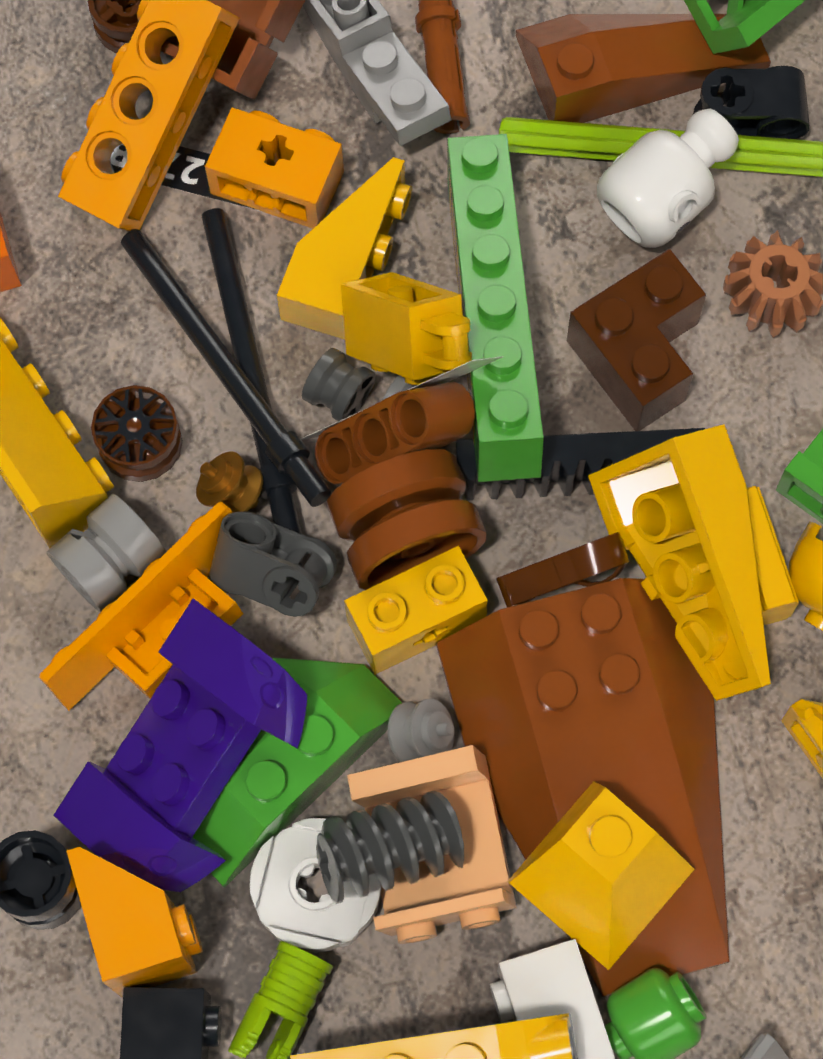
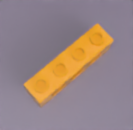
(151, 141)

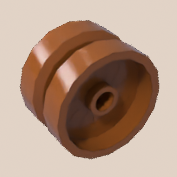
(404, 514)

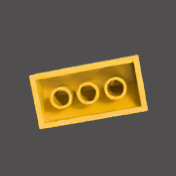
(40, 453)

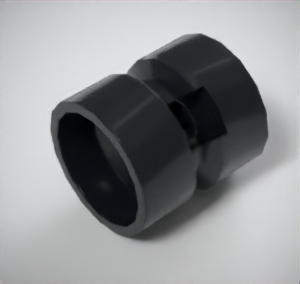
(37, 880)

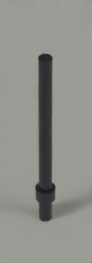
(283, 447)
(276, 486)

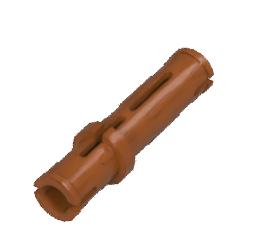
(439, 27)

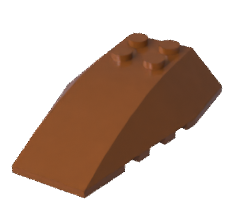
(605, 696)

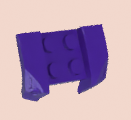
(183, 753)

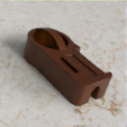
(565, 569)

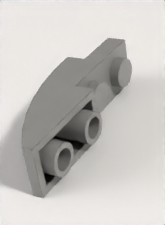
(378, 67)

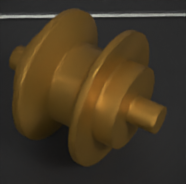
(229, 482)

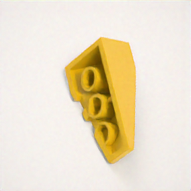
(691, 534)

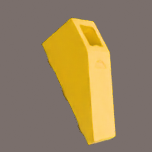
(343, 250)

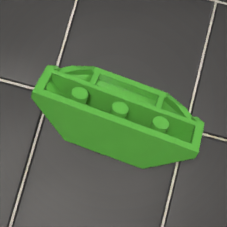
(277, 781)

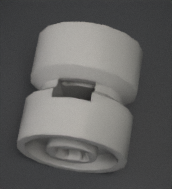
(106, 552)

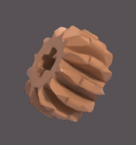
(754, 290)

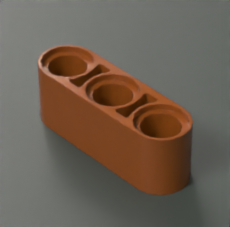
(395, 426)

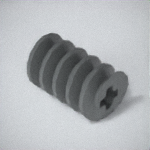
(387, 842)

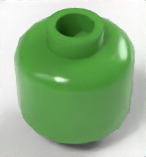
(654, 1017)

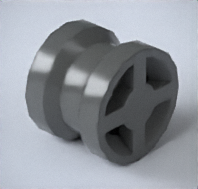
(338, 385)

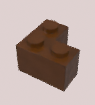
(627, 338)

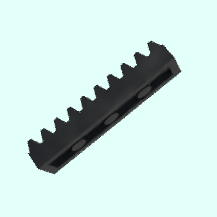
(566, 459)

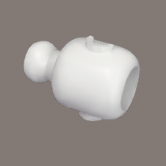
(666, 178)

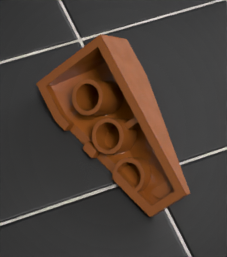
(621, 61)

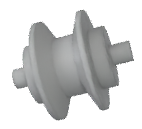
(420, 729)

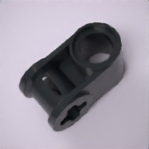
(759, 100)

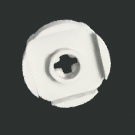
(285, 907)

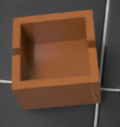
(248, 51)

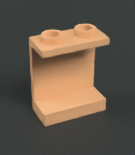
(461, 894)

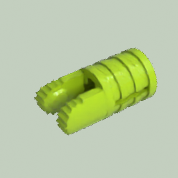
(285, 991)

